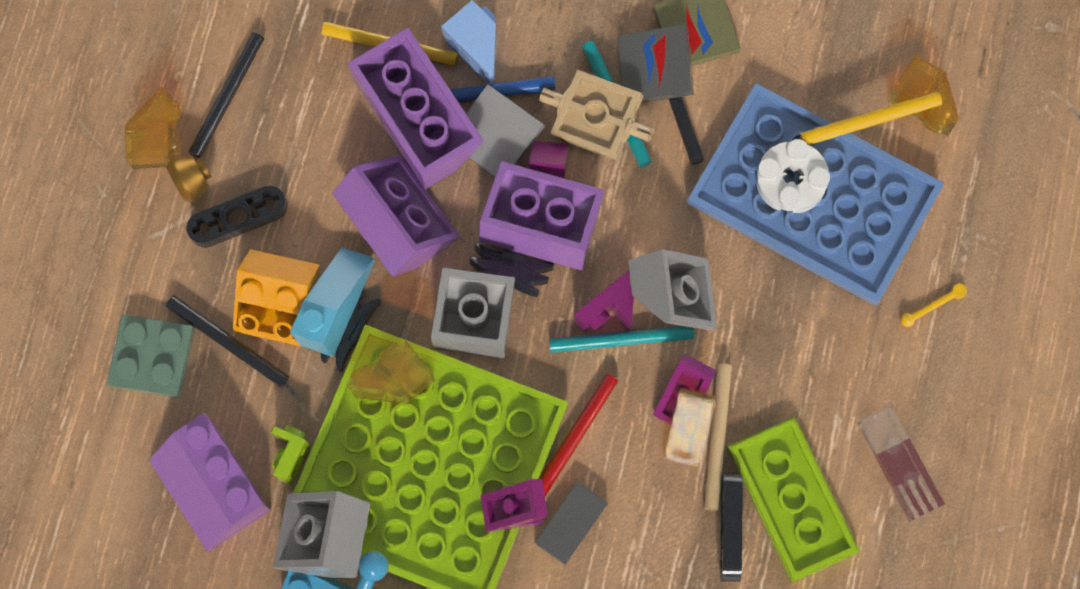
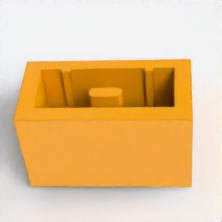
(271, 294)

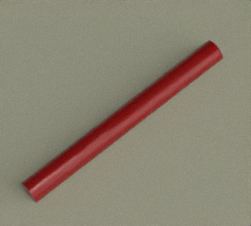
(578, 431)

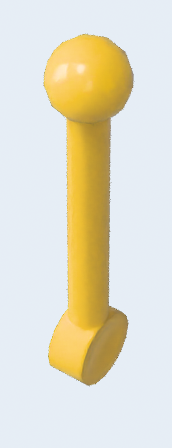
(958, 291)

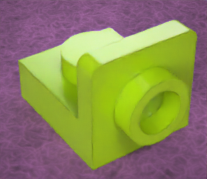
(291, 459)

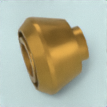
(189, 176)

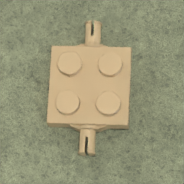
(596, 115)

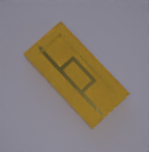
(690, 427)

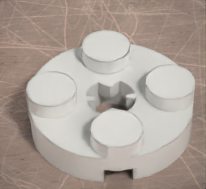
(796, 157)

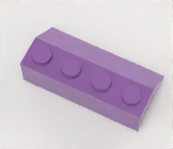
(415, 107)

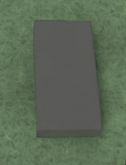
(571, 523)

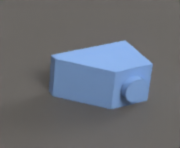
(474, 38)

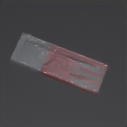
(900, 463)

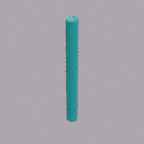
(601, 71)
(621, 338)

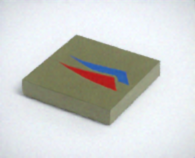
(708, 27)

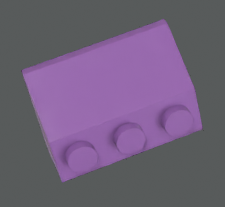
(395, 214)
(540, 215)
(208, 482)

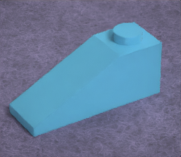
(332, 302)

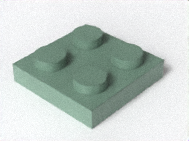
(151, 356)

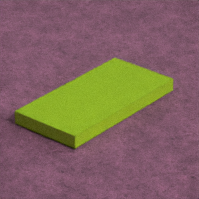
(793, 500)

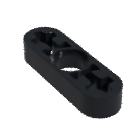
(217, 236)
(731, 527)

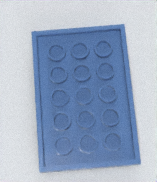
(856, 228)

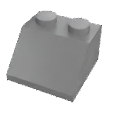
(674, 288)
(473, 313)
(322, 534)

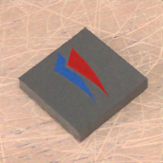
(657, 63)

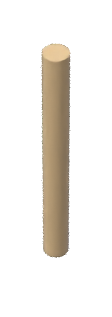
(718, 435)

